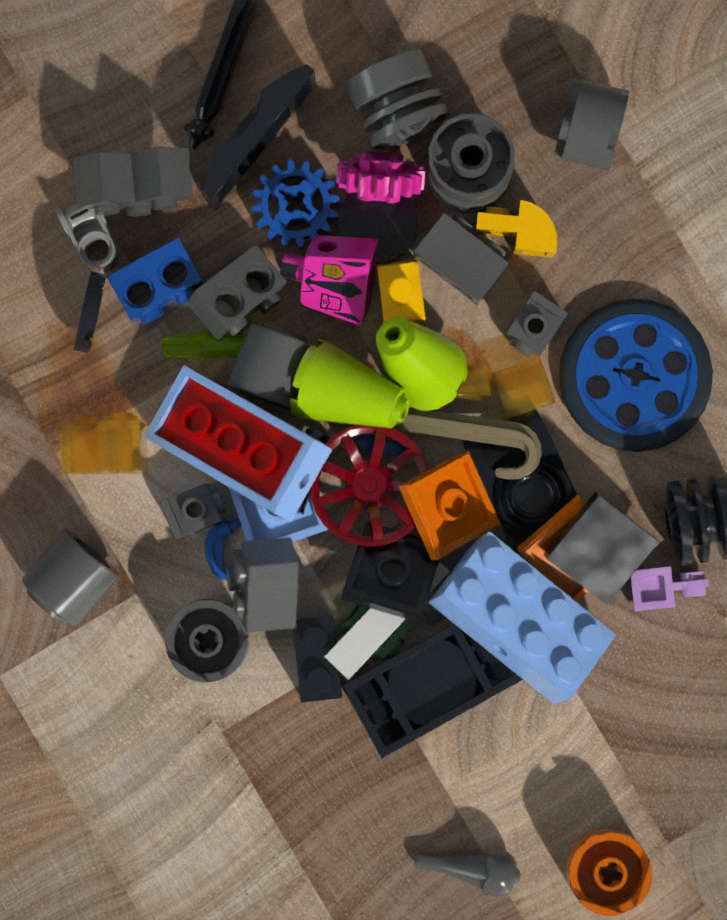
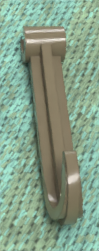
(478, 430)

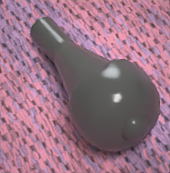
(491, 871)

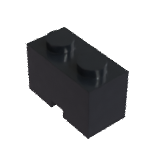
(316, 675)

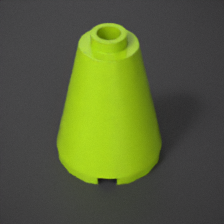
(421, 362)
(345, 390)

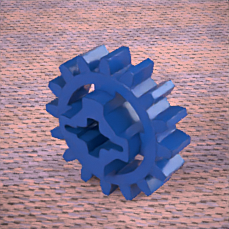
(306, 190)

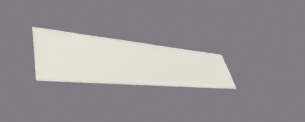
(368, 636)

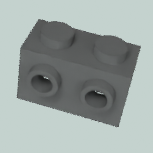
(461, 257)

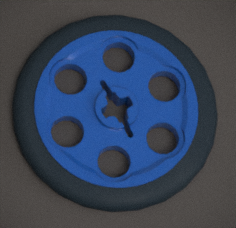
(673, 334)

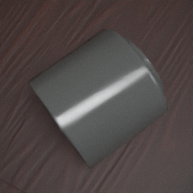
(268, 364)
(69, 578)

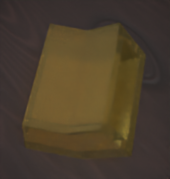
(522, 388)

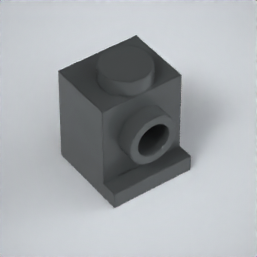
(547, 313)
(178, 518)

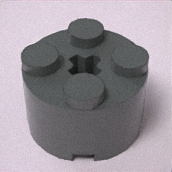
(591, 123)
(184, 645)

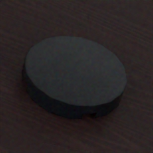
(390, 223)
(90, 312)

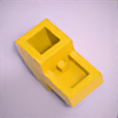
(531, 228)

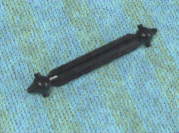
(220, 71)

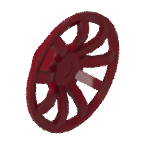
(367, 485)

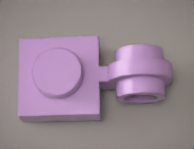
(655, 588)

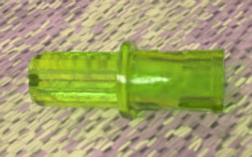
(200, 346)

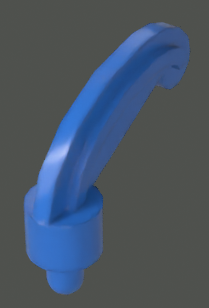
(391, 448)
(214, 546)

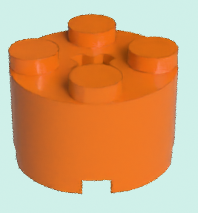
(619, 892)

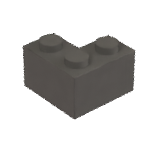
(133, 181)
(265, 584)

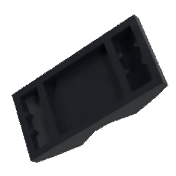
(256, 132)
(525, 502)
(425, 688)

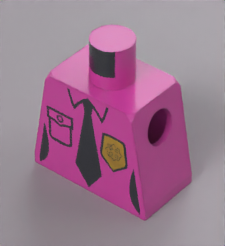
(335, 275)

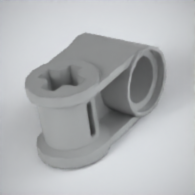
(85, 231)

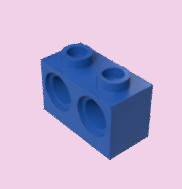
(151, 271)

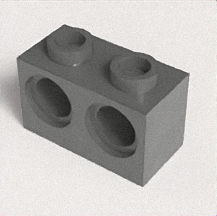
(232, 288)

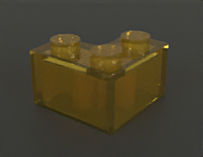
(104, 446)

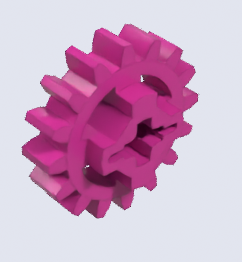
(380, 176)

